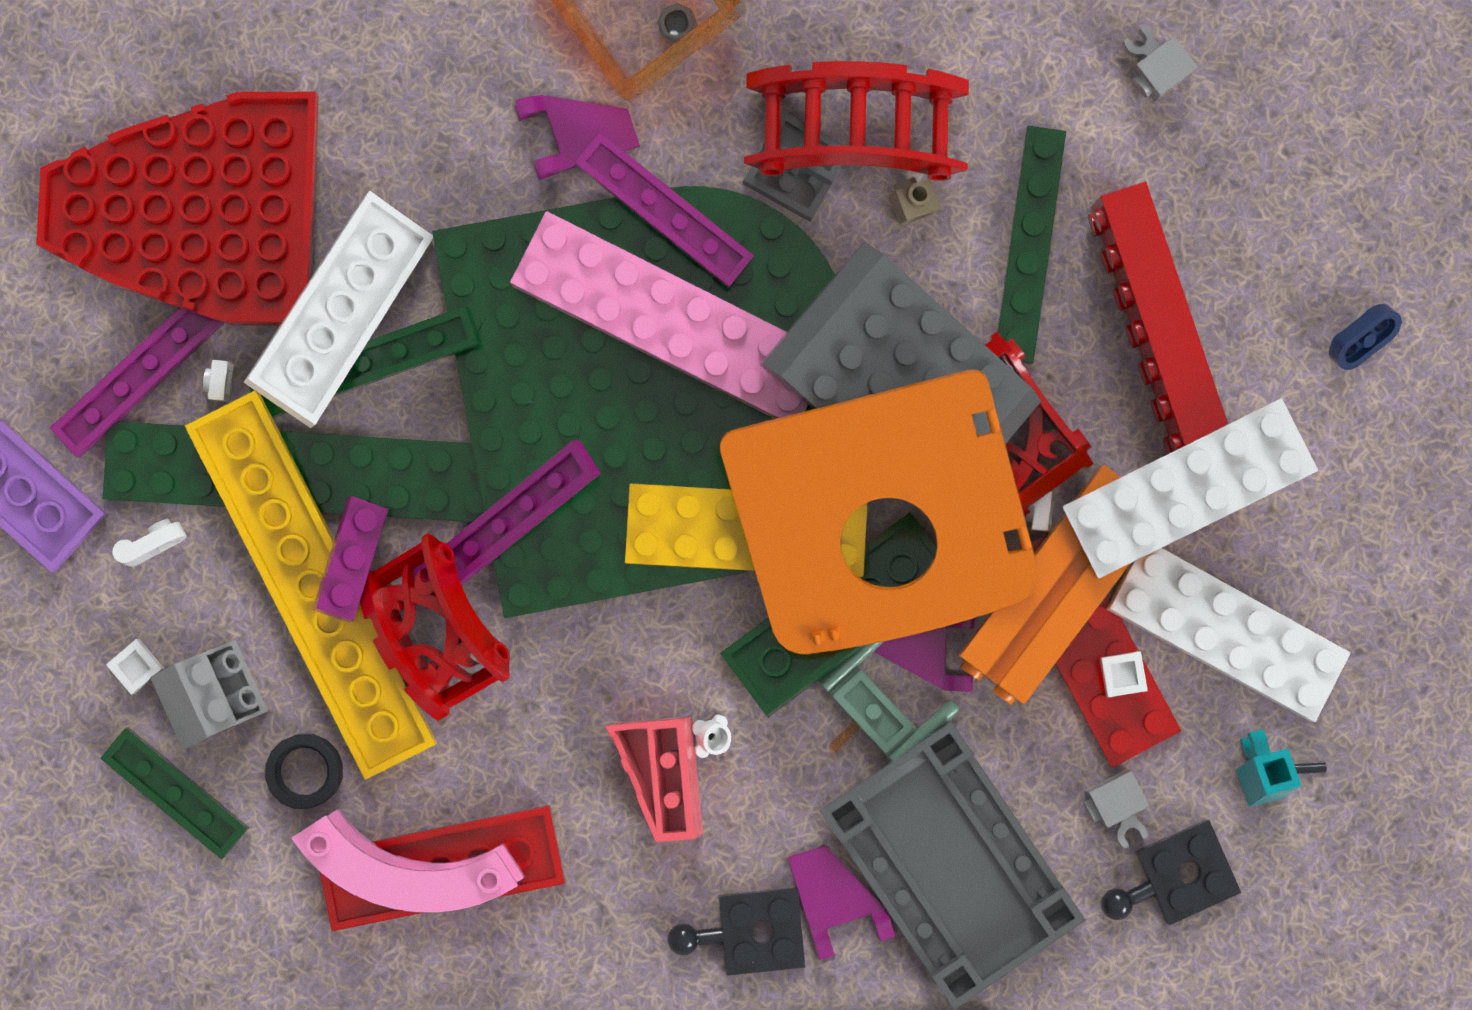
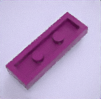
(350, 559)

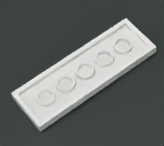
(339, 310)
(1190, 488)
(1229, 632)

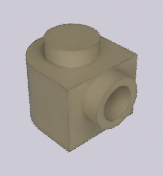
(914, 200)

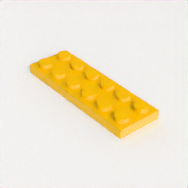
(705, 530)

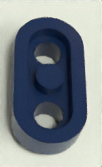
(1365, 336)

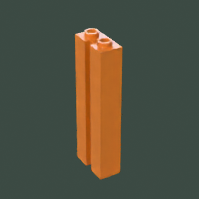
(1026, 639)

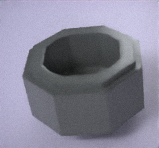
(676, 22)

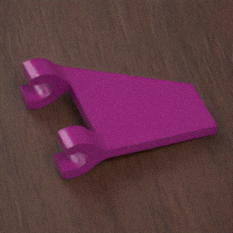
(574, 128)
(926, 657)
(833, 897)

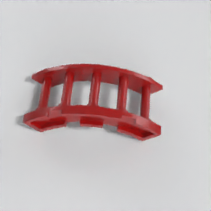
(858, 79)

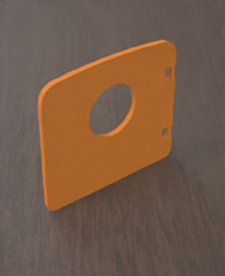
(912, 443)

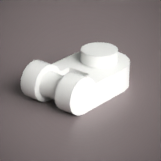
(160, 538)

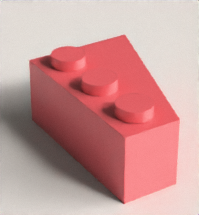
(663, 773)

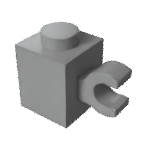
(1161, 67)
(1117, 802)

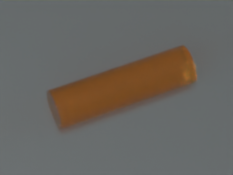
(844, 736)

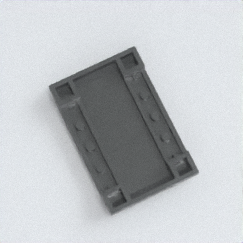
(882, 333)
(952, 865)

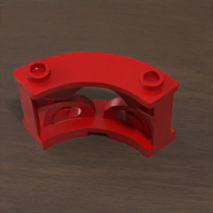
(1037, 442)
(464, 630)

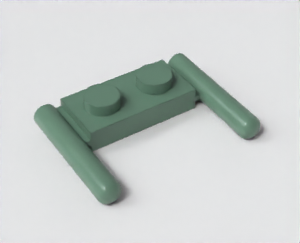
(874, 711)

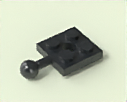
(1161, 867)
(737, 917)

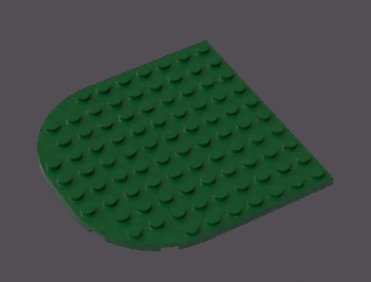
(562, 381)

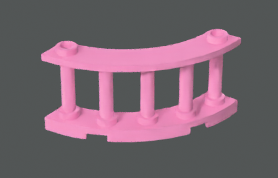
(400, 882)

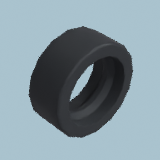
(276, 783)

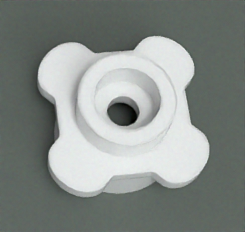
(721, 736)

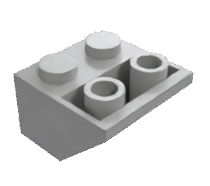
(208, 694)

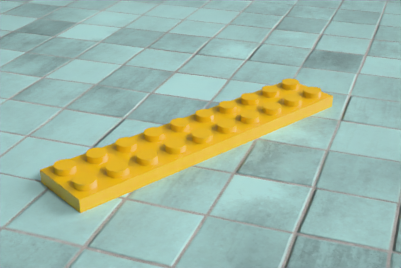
(291, 554)

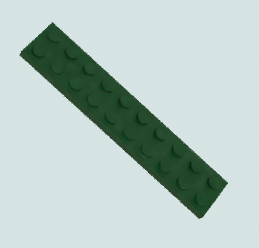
(399, 474)

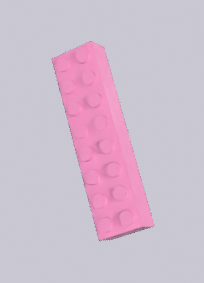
(654, 313)

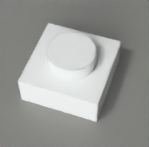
(218, 381)
(1042, 513)
(134, 666)
(1123, 674)

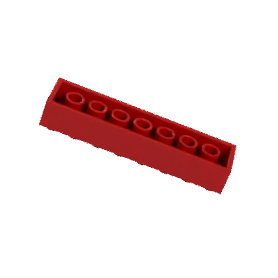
(1157, 315)

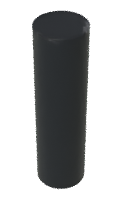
(1311, 768)

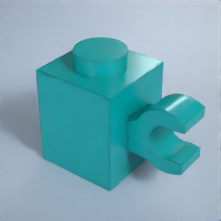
(1266, 774)

